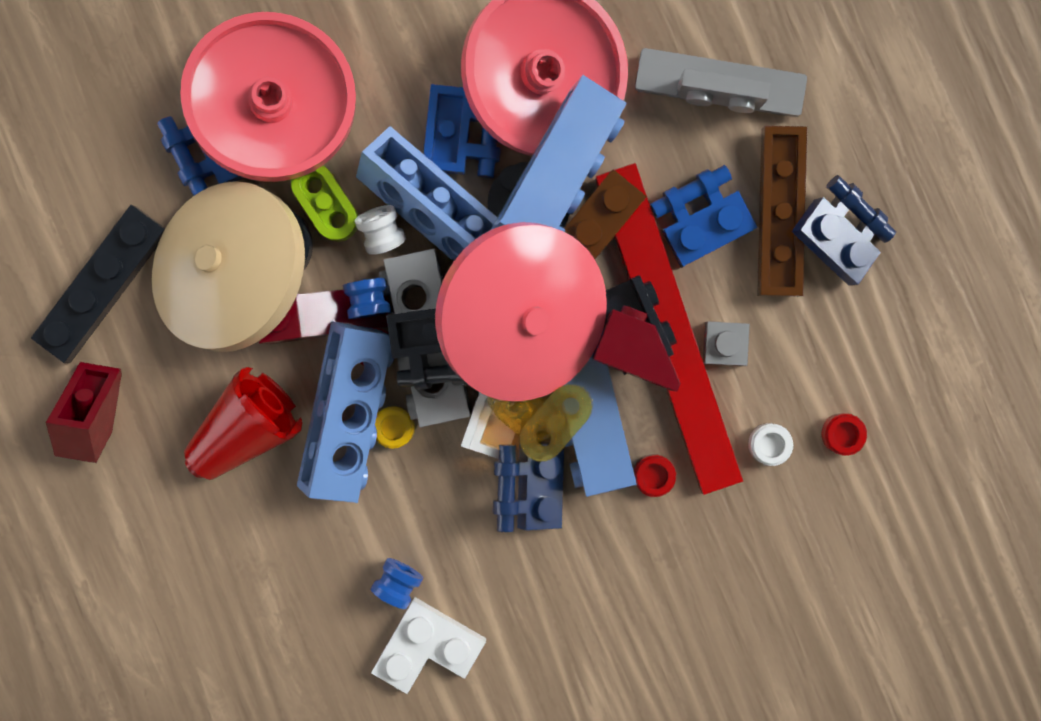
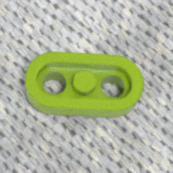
(326, 204)

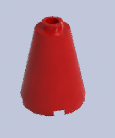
(242, 425)

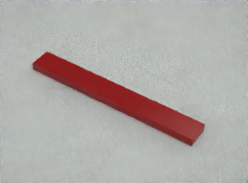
(694, 401)

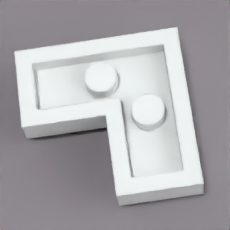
(426, 635)

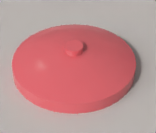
(528, 57)
(268, 96)
(520, 311)

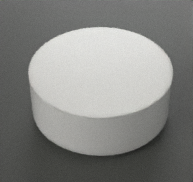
(770, 444)

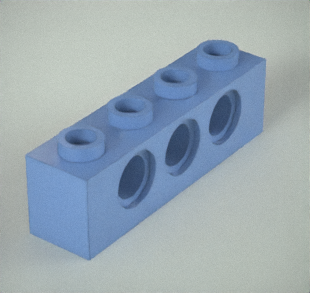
(423, 193)
(336, 390)

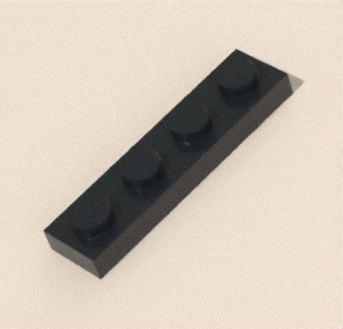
(99, 285)

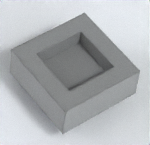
(726, 343)

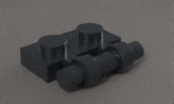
(414, 337)

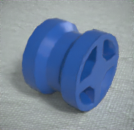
(366, 298)
(396, 583)

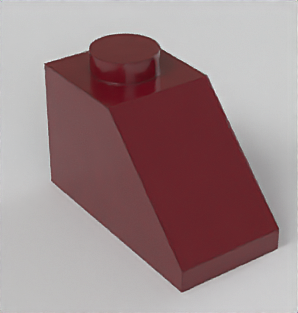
(635, 349)
(85, 413)

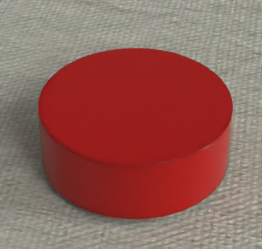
(844, 434)
(654, 475)

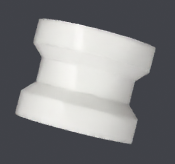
(380, 229)

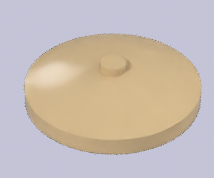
(228, 267)

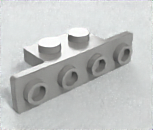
(720, 83)

